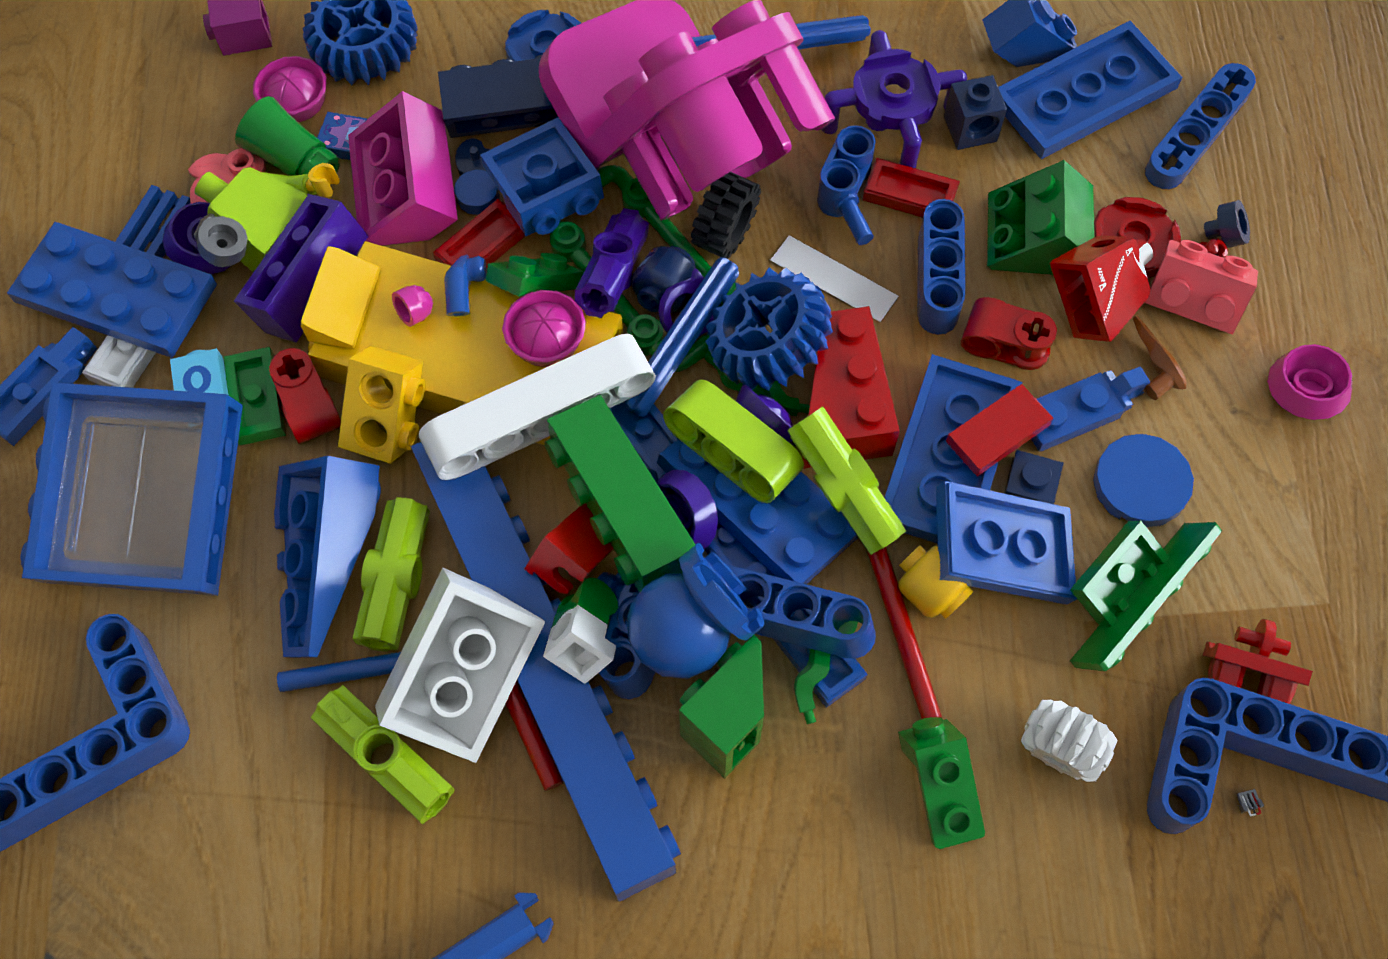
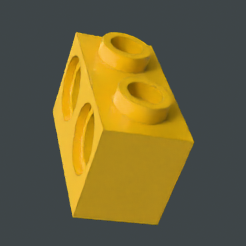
(370, 401)

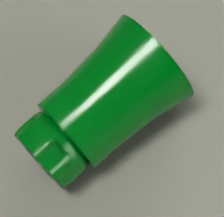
(281, 140)

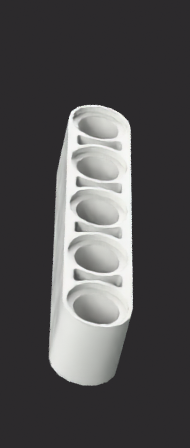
(519, 411)

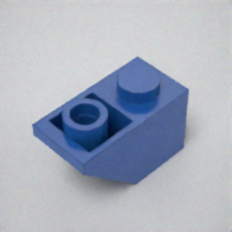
(1029, 32)

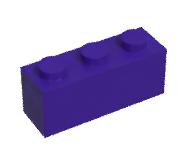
(285, 277)

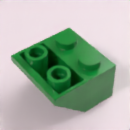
(1039, 219)
(726, 712)

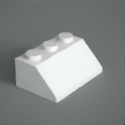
(458, 666)

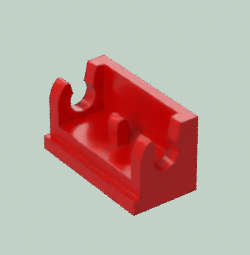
(569, 546)

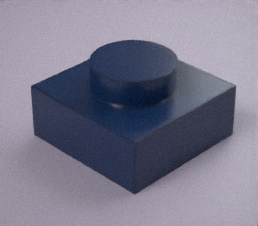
(1033, 477)

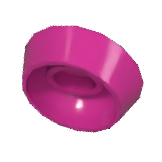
(295, 84)
(544, 327)
(1325, 382)

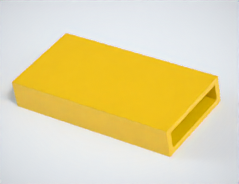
(459, 354)

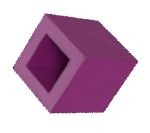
(238, 25)

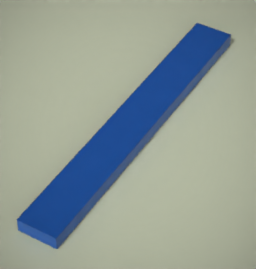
(649, 438)

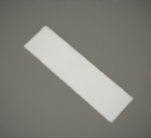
(834, 277)

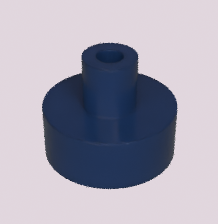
(1230, 224)

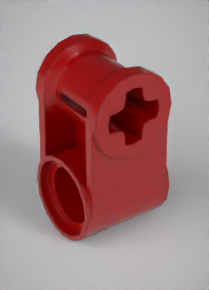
(1005, 333)
(304, 399)

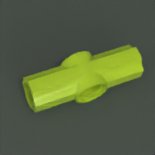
(846, 481)
(391, 575)
(403, 775)

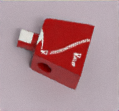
(1102, 284)

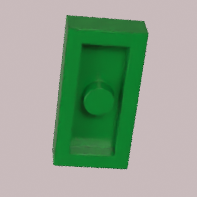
(527, 275)
(253, 387)

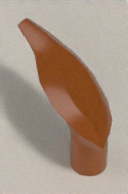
(1164, 363)

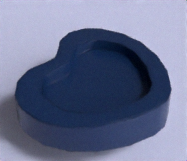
(468, 156)

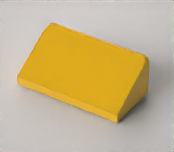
(339, 299)

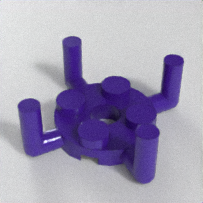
(890, 110)

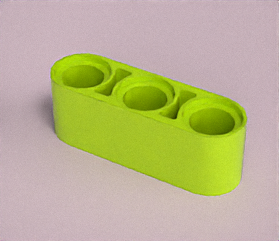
(733, 441)

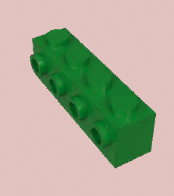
(618, 491)

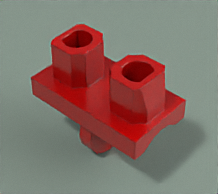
(1278, 678)

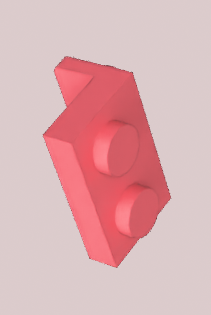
(1203, 285)

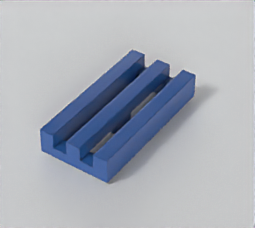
(146, 219)

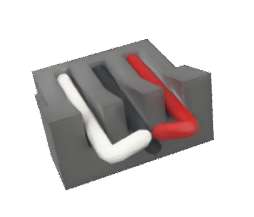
(1249, 801)

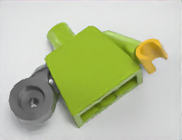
(253, 211)

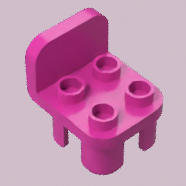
(643, 78)

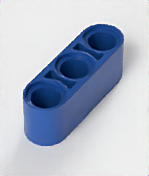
(937, 283)

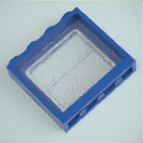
(132, 489)

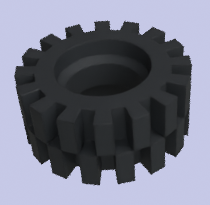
(725, 214)

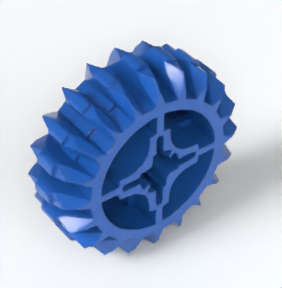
(363, 44)
(792, 310)

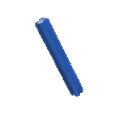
(685, 332)

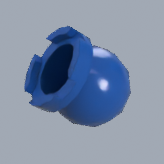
(687, 618)

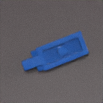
(30, 383)
(1088, 405)

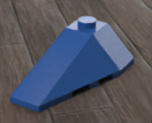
(325, 519)

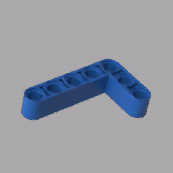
(779, 601)
(1275, 744)
(83, 755)

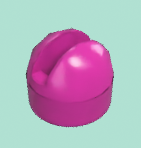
(412, 304)

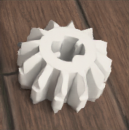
(1069, 740)

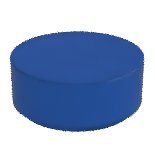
(475, 191)

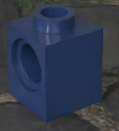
(975, 112)

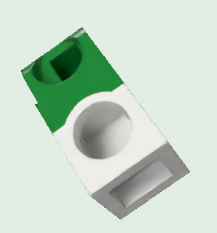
(580, 629)

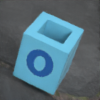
(199, 372)

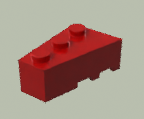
(854, 385)

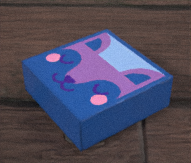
(335, 132)

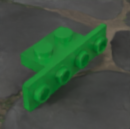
(1132, 583)

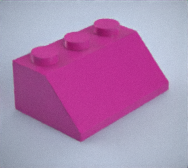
(402, 173)

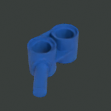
(847, 168)

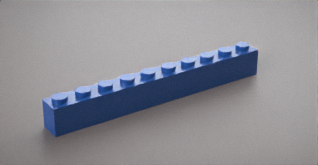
(566, 710)

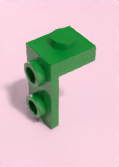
(945, 780)

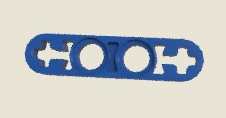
(1200, 125)

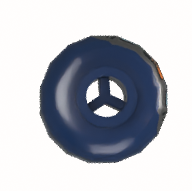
(659, 271)

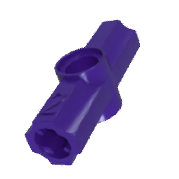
(611, 263)

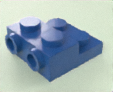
(544, 177)

